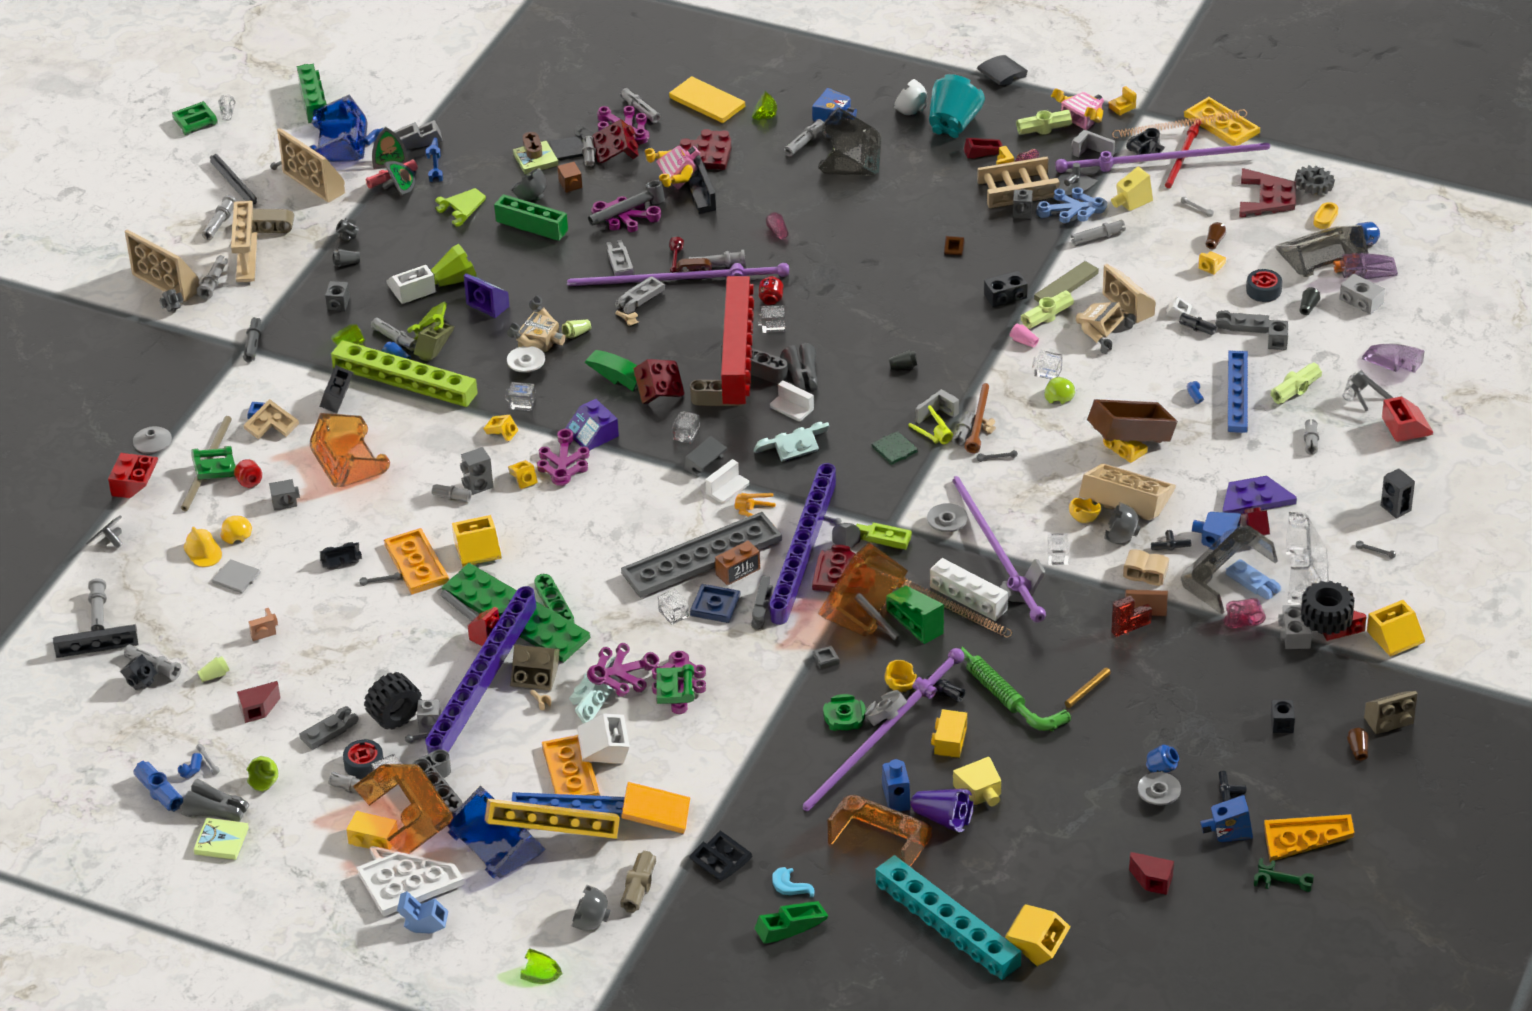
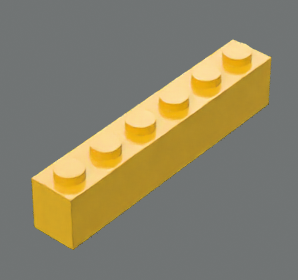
(552, 818)

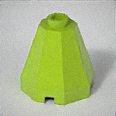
(452, 267)

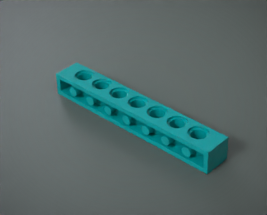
(948, 917)

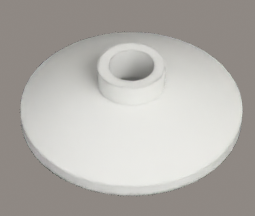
(525, 359)

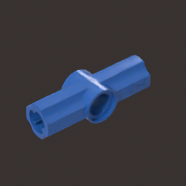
(158, 786)

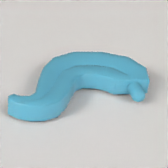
(782, 883)

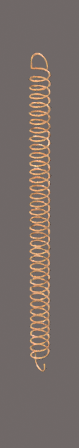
(1180, 123)
(962, 612)

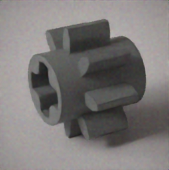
(347, 229)
(171, 300)

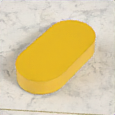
(1325, 215)

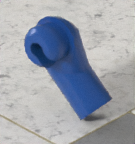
(371, 137)
(1193, 390)
(194, 767)

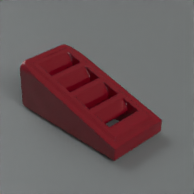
(981, 147)

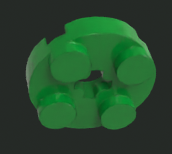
(851, 720)

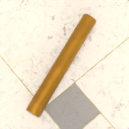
(1087, 687)

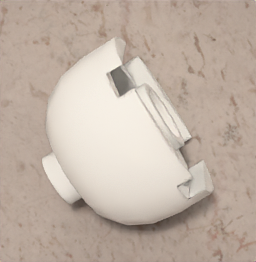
(911, 99)

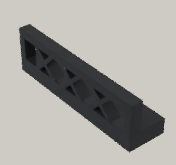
(701, 188)
(95, 640)

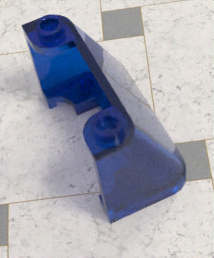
(341, 130)
(498, 846)

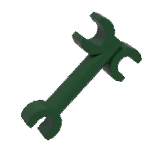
(1267, 873)

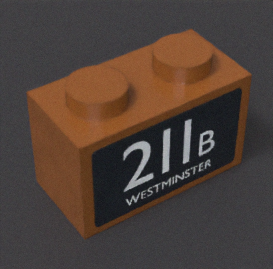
(737, 563)

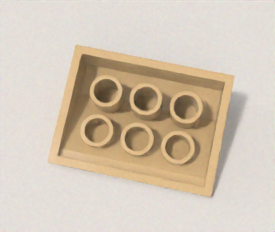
(309, 168)
(160, 267)
(1114, 485)

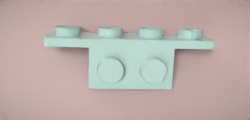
(793, 444)
(591, 696)

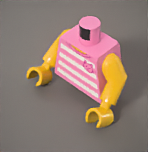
(1083, 107)
(675, 164)

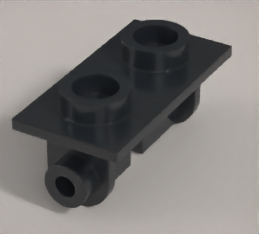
(331, 556)

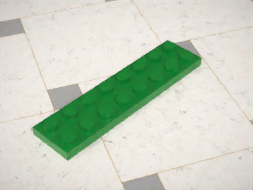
(545, 627)

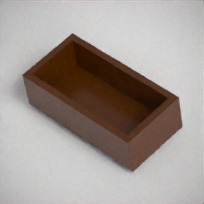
(1132, 420)

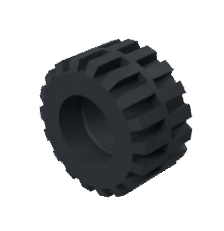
(1327, 607)
(392, 700)

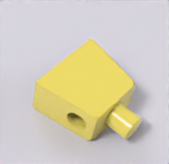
(1133, 190)
(980, 780)

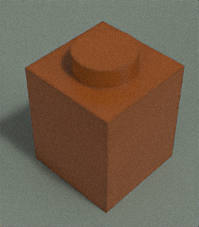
(569, 176)

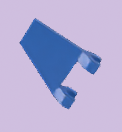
(435, 152)

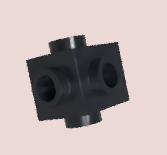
(139, 672)

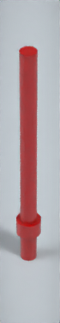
(1191, 134)

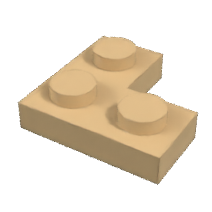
(271, 416)

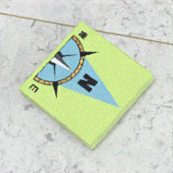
(546, 161)
(221, 838)

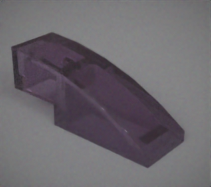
(1368, 265)
(1395, 356)

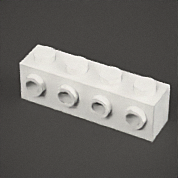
(968, 589)

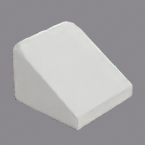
(1177, 307)

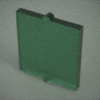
(894, 447)

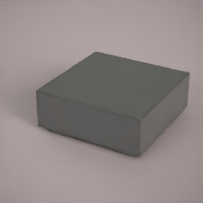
(826, 657)

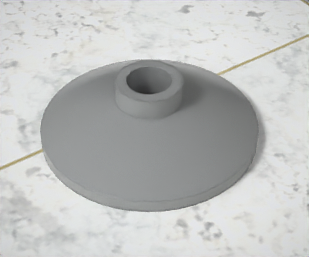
(152, 440)
(947, 517)
(1159, 788)

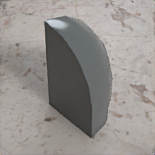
(846, 534)

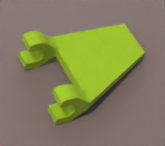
(463, 203)
(434, 315)

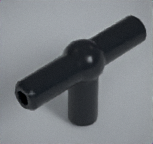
(1170, 543)
(1226, 789)

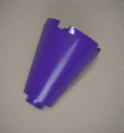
(946, 807)

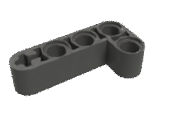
(767, 366)
(437, 767)

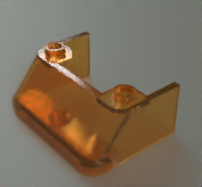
(424, 815)
(906, 826)

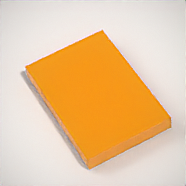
(655, 807)

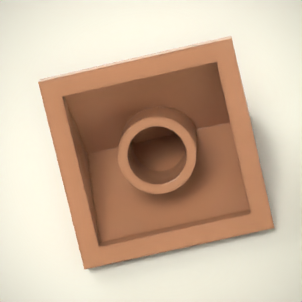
(1155, 598)

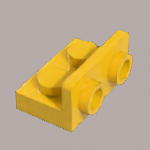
(1128, 450)

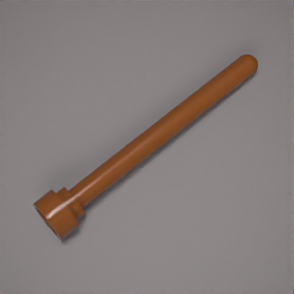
(973, 443)

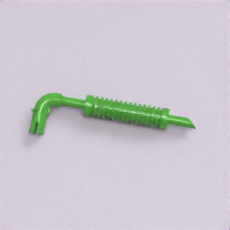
(1009, 696)

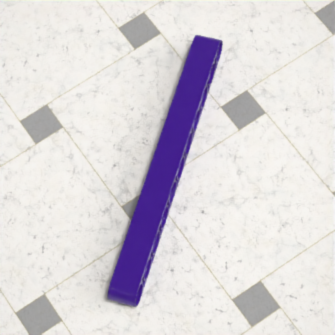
(802, 544)
(482, 671)

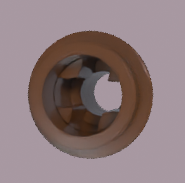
(1215, 234)
(1358, 742)

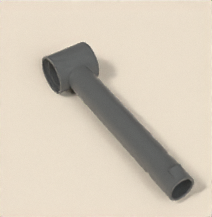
(653, 194)

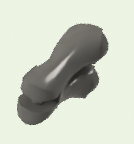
(801, 376)
(209, 801)

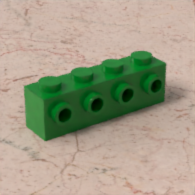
(311, 89)
(531, 217)

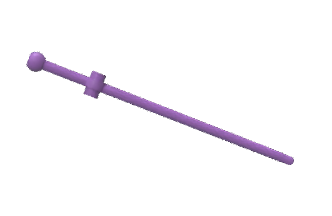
(1106, 160)
(735, 270)
(1016, 582)
(923, 688)

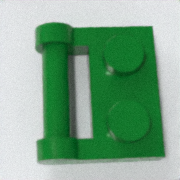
(194, 113)
(213, 467)
(668, 685)

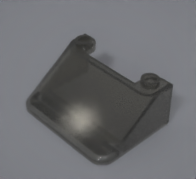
(854, 145)
(1322, 248)

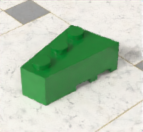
(917, 613)

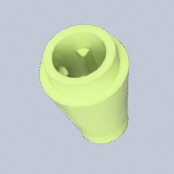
(575, 328)
(214, 669)

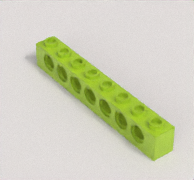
(405, 373)

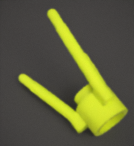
(941, 432)

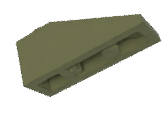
(431, 341)

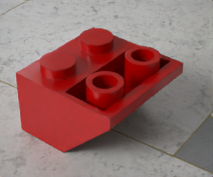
(1404, 419)
(130, 474)

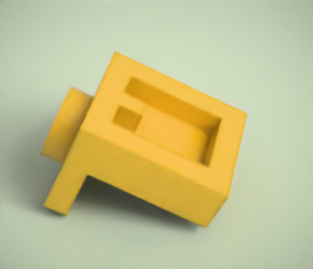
(1123, 103)
(1004, 156)
(1211, 262)
(502, 424)
(524, 473)

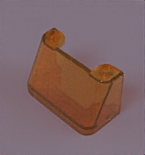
(342, 449)
(872, 576)

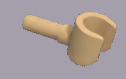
(630, 319)
(988, 425)
(541, 699)

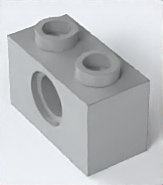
(1362, 293)

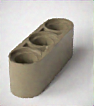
(272, 220)
(707, 393)

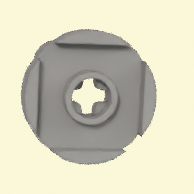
(886, 708)

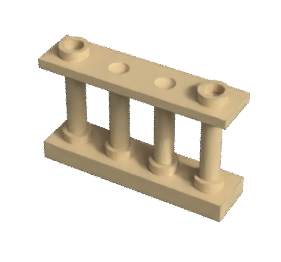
(1004, 195)
(244, 241)

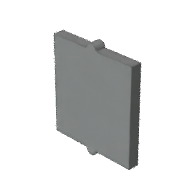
(236, 576)

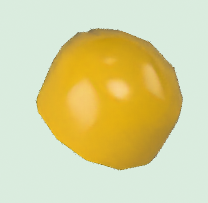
(1084, 510)
(235, 529)
(900, 675)

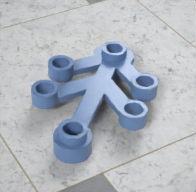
(1093, 205)

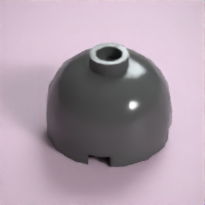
(531, 186)
(1122, 524)
(591, 909)

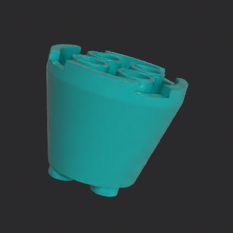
(954, 104)

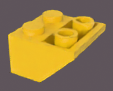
(476, 540)
(1395, 628)
(1037, 933)

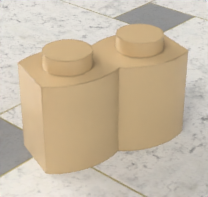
(1146, 567)

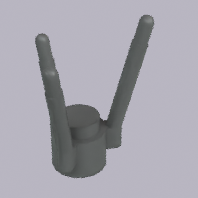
(1361, 381)

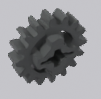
(1314, 180)

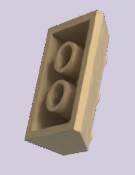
(1132, 298)

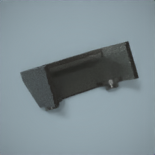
(1201, 571)

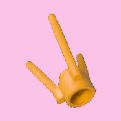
(745, 502)

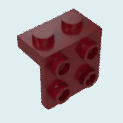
(615, 140)
(658, 379)

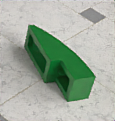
(613, 368)
(789, 921)

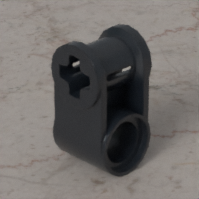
(1141, 141)

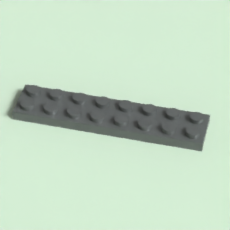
(697, 554)

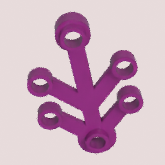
(641, 135)
(652, 213)
(561, 475)
(679, 659)
(620, 670)

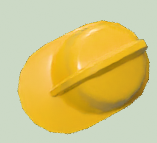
(202, 548)

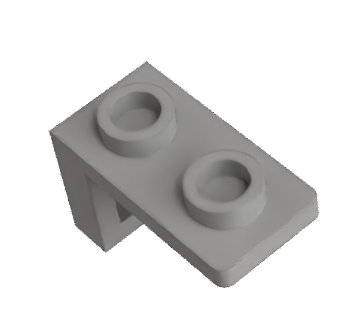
(1092, 141)
(940, 400)
(1034, 574)

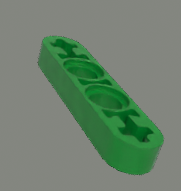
(557, 601)

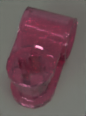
(1246, 613)

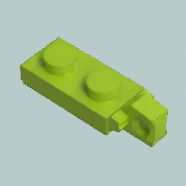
(885, 535)

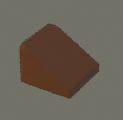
(954, 245)

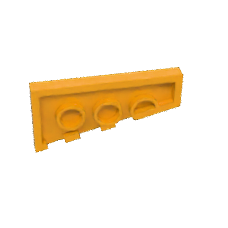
(1300, 835)

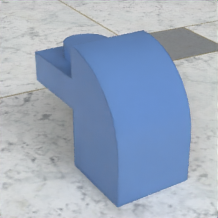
(422, 917)

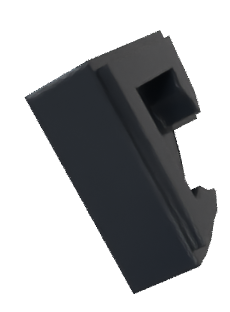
(1154, 147)

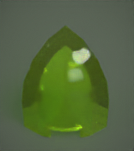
(765, 107)
(350, 334)
(540, 968)

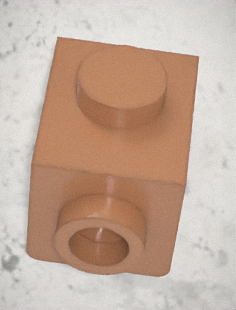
(263, 626)

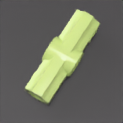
(1044, 122)
(1047, 309)
(1296, 383)

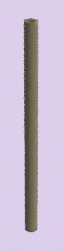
(215, 445)

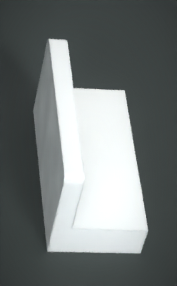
(793, 401)
(725, 482)

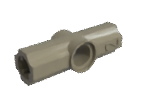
(638, 881)

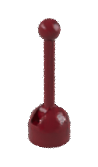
(673, 245)

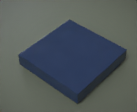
(715, 603)

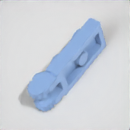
(1253, 579)

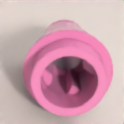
(1023, 335)

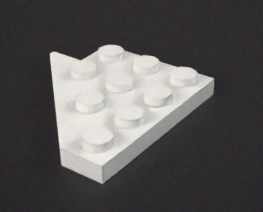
(401, 872)

